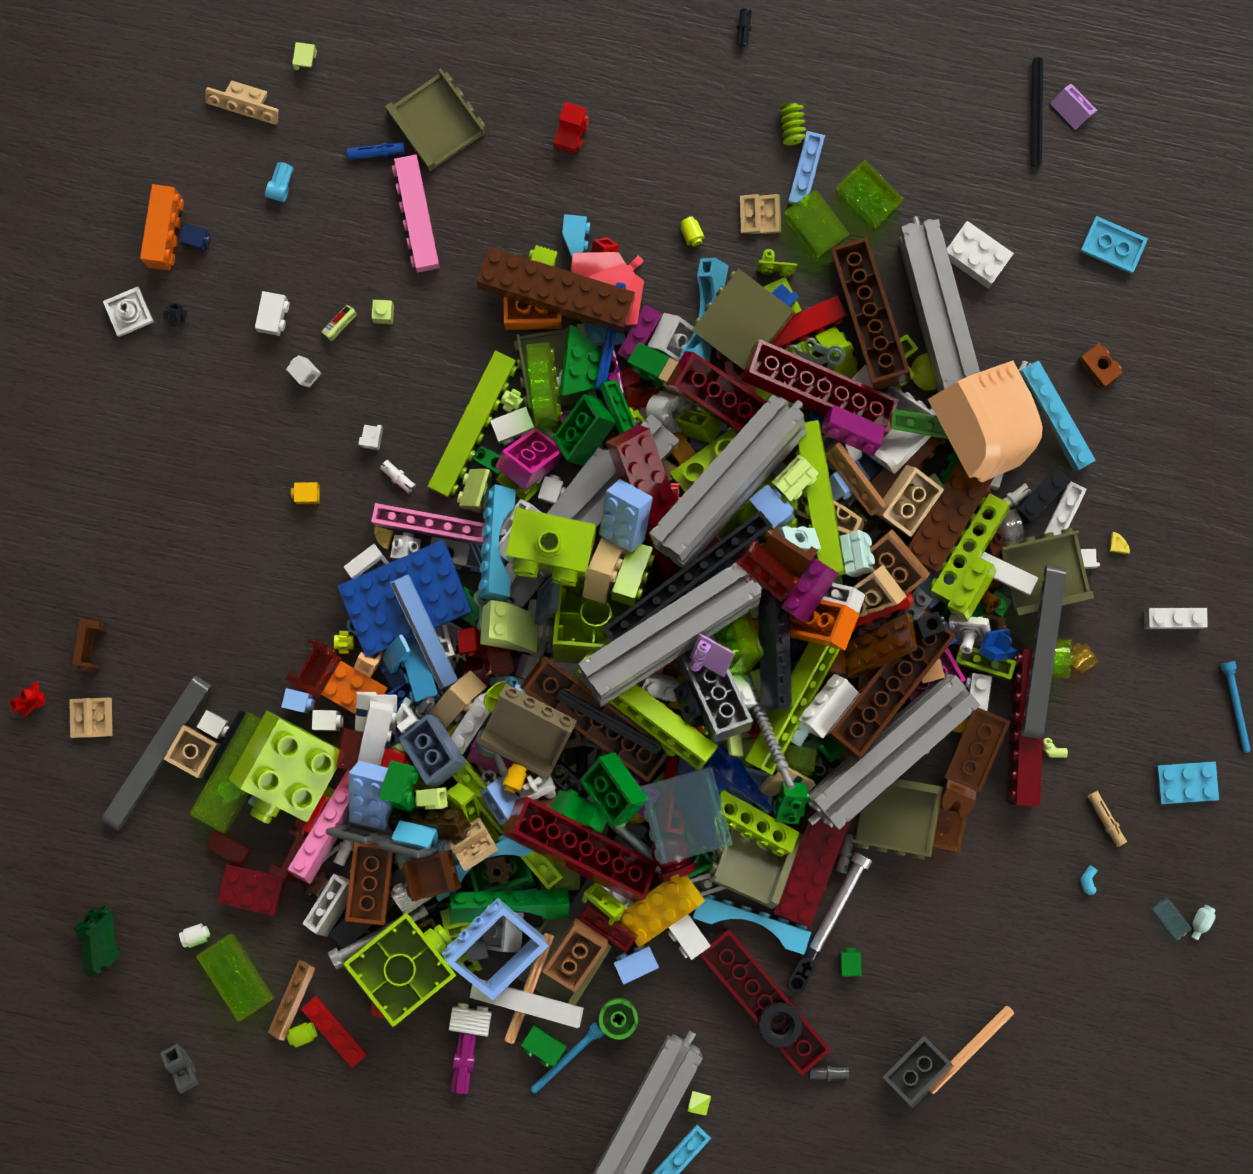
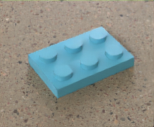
(1114, 245)
(1187, 782)

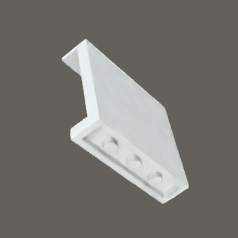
(900, 445)

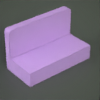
(1073, 106)

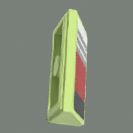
(344, 317)

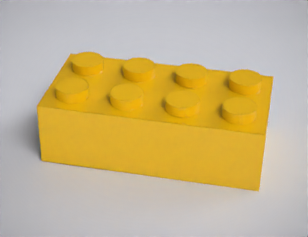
(661, 908)

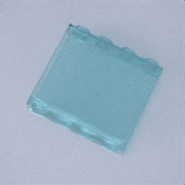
(685, 816)

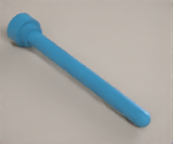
(1229, 670)
(593, 1033)

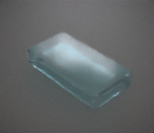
(1171, 919)

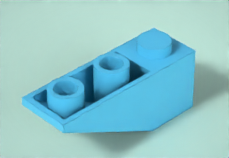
(574, 233)

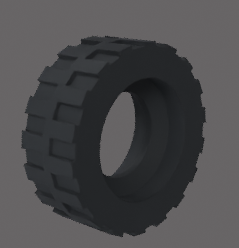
(765, 1028)

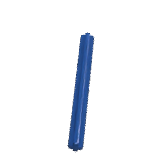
(607, 353)

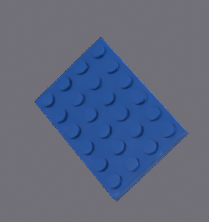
(377, 611)

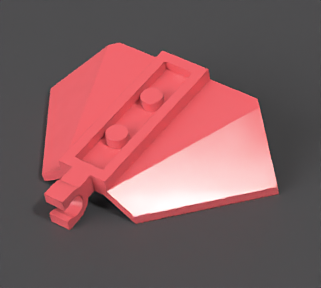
(611, 268)

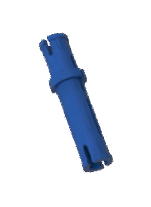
(376, 151)

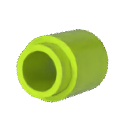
(301, 1034)

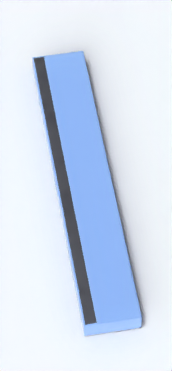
(424, 631)

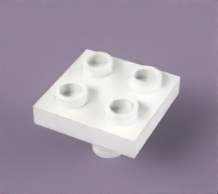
(128, 311)
(969, 632)

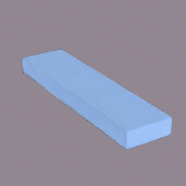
(806, 166)

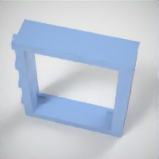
(513, 967)

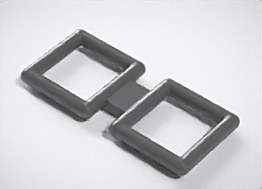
(383, 840)

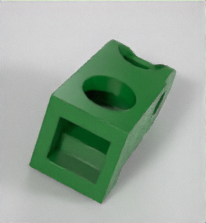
(487, 459)

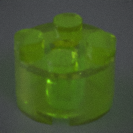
(1063, 658)

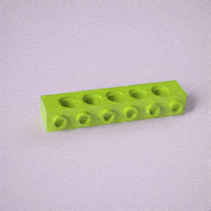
(991, 505)
(784, 835)

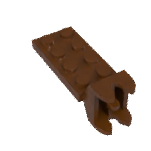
(875, 648)
(972, 760)

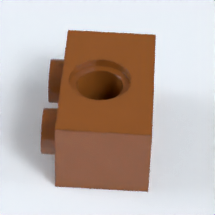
(1090, 360)

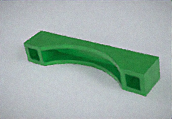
(546, 903)

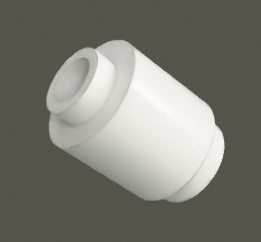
(194, 935)

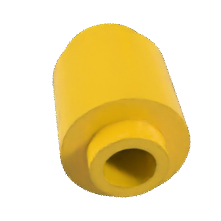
(514, 779)

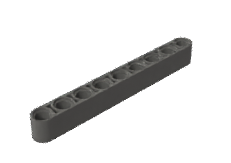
(1043, 652)
(154, 755)

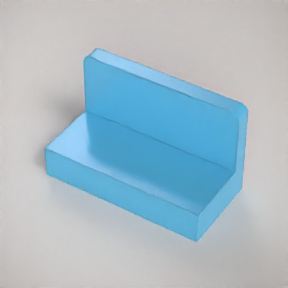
(415, 835)

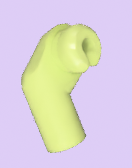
(1053, 752)

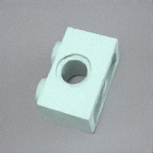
(801, 536)

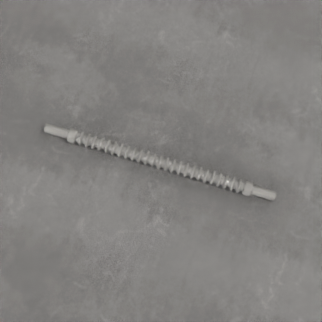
(781, 765)

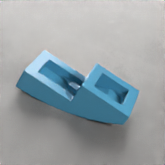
(396, 652)

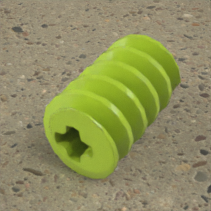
(791, 123)

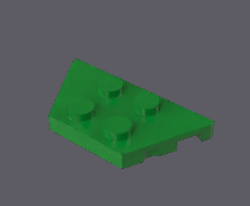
(579, 363)

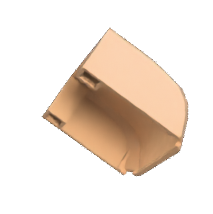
(989, 420)

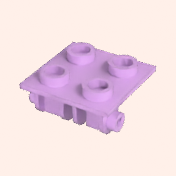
(710, 655)

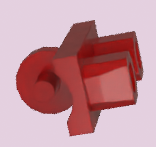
(27, 700)

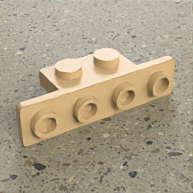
(243, 100)

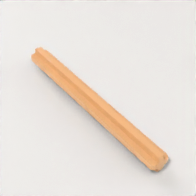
(529, 987)
(975, 1044)

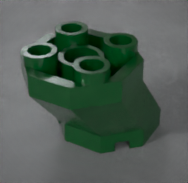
(97, 940)

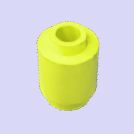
(691, 231)

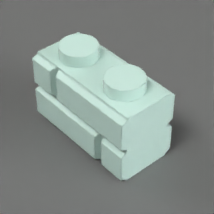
(856, 553)

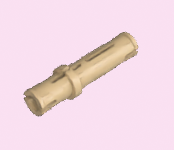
(1104, 814)

